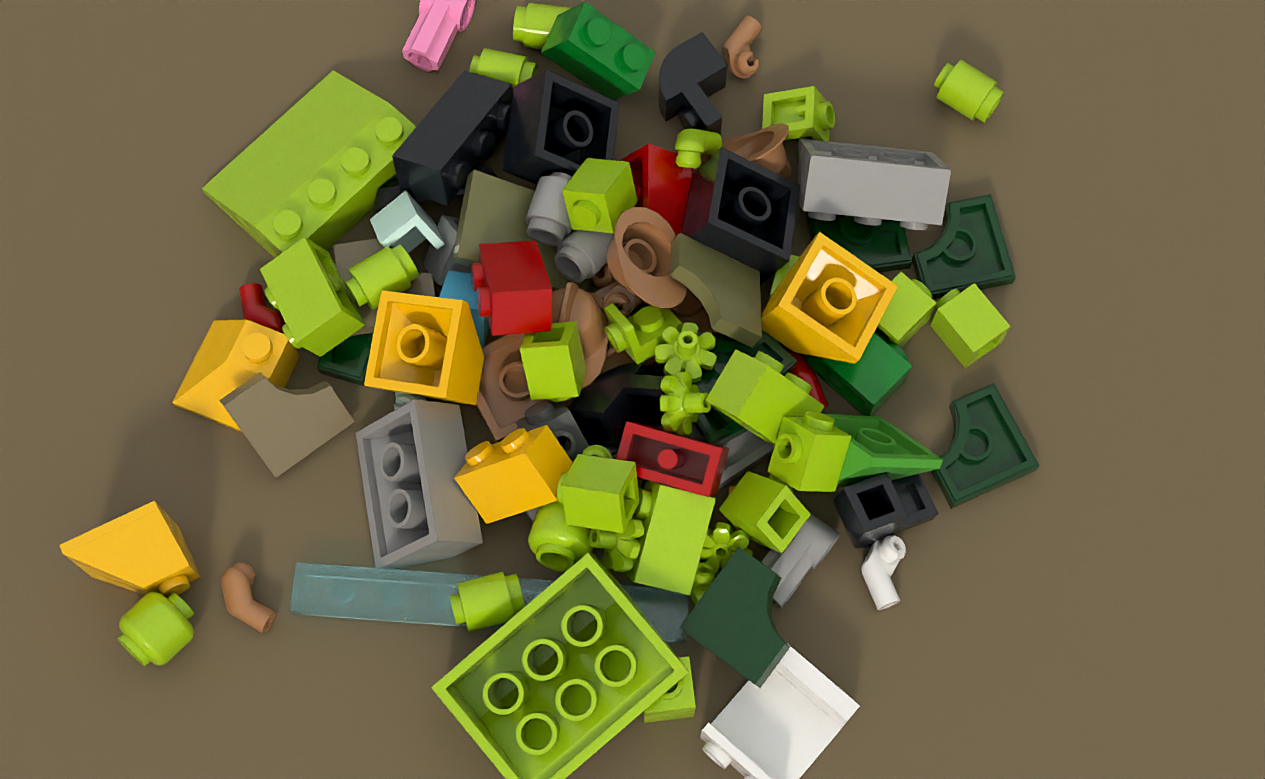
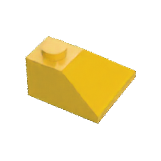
(828, 303)
(425, 348)
(227, 359)
(136, 552)

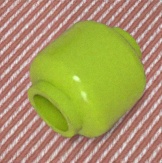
(555, 542)
(156, 628)

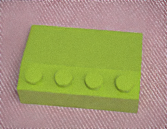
(313, 167)
(561, 676)

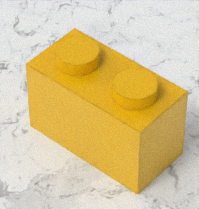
(513, 473)

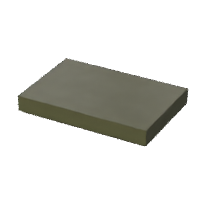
(496, 213)

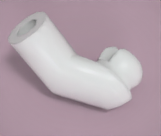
(879, 567)

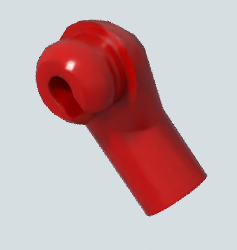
(255, 309)

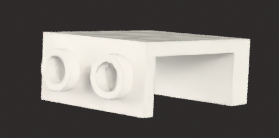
(781, 725)

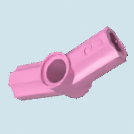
(436, 30)

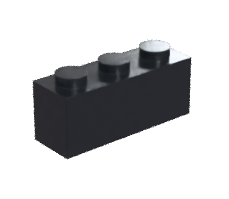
(454, 137)

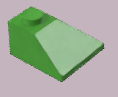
(879, 449)

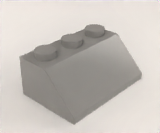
(871, 183)
(411, 488)

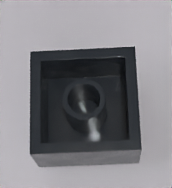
(557, 127)
(742, 211)

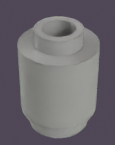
(547, 213)
(582, 254)

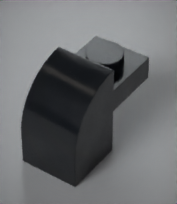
(688, 79)
(614, 398)
(883, 507)

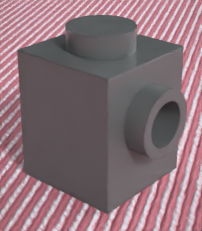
(559, 421)

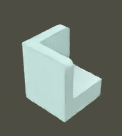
(405, 224)

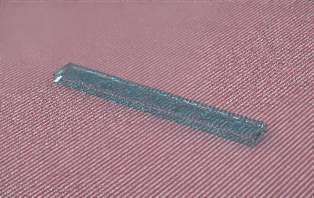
(425, 596)

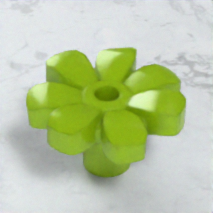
(686, 351)
(681, 403)
(722, 544)
(618, 547)

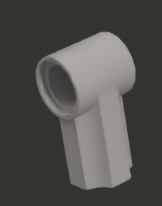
(802, 554)

